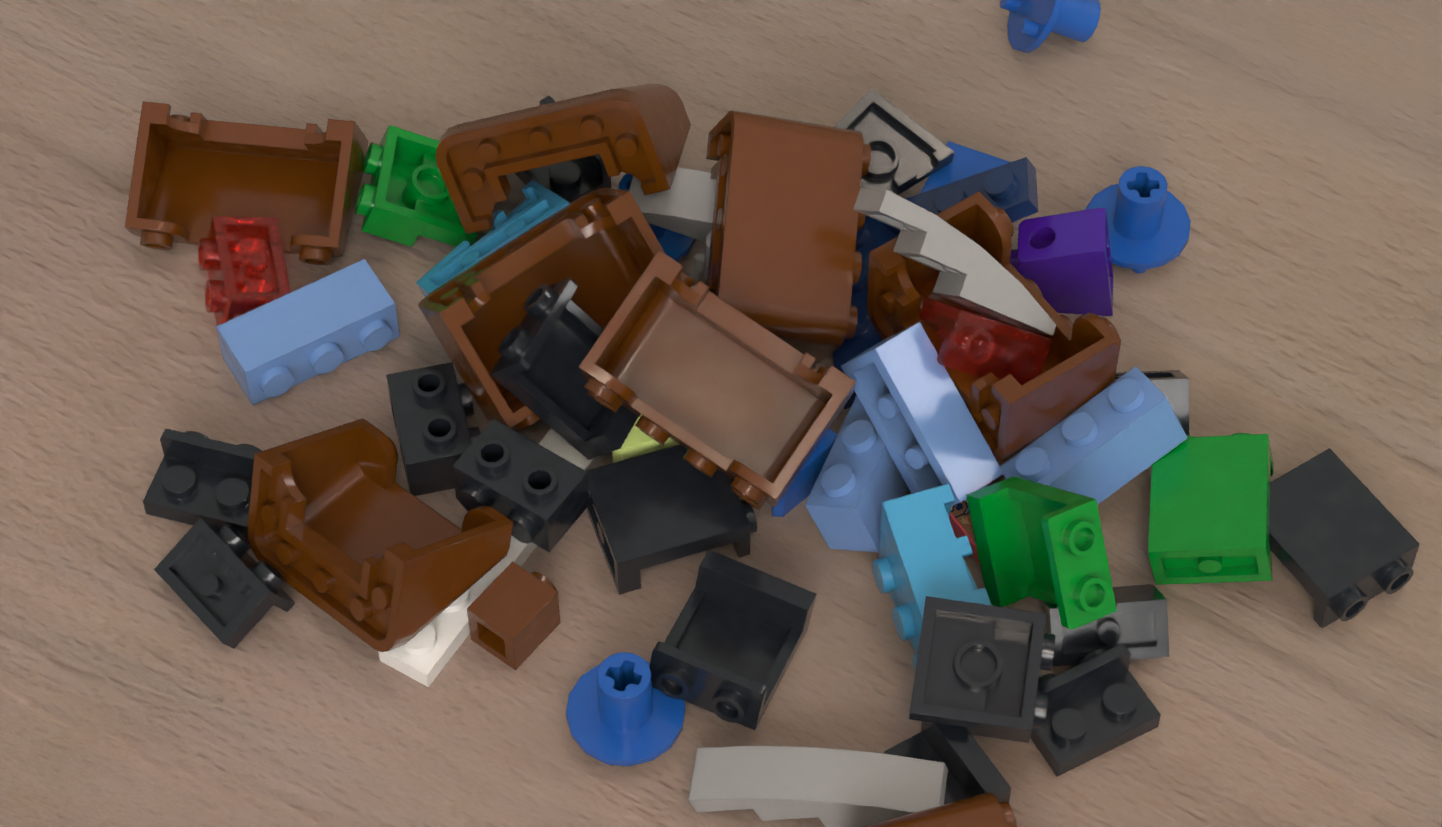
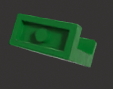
(1211, 511)
(1042, 547)

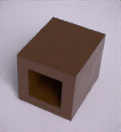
(514, 614)

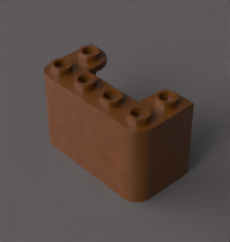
(787, 226)
(593, 240)
(714, 383)
(1007, 414)

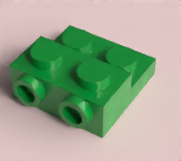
(407, 192)

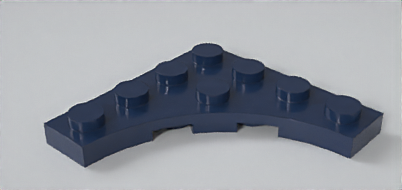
(1007, 186)

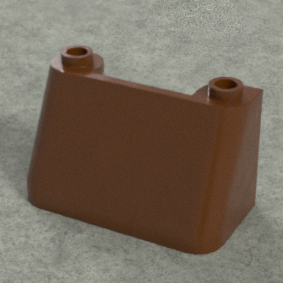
(631, 128)
(212, 168)
(360, 541)

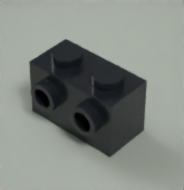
(431, 424)
(522, 483)

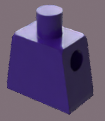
(1068, 260)

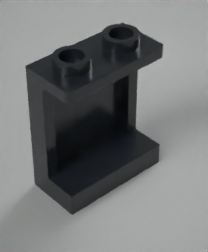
(543, 371)
(663, 511)
(1337, 538)
(732, 640)

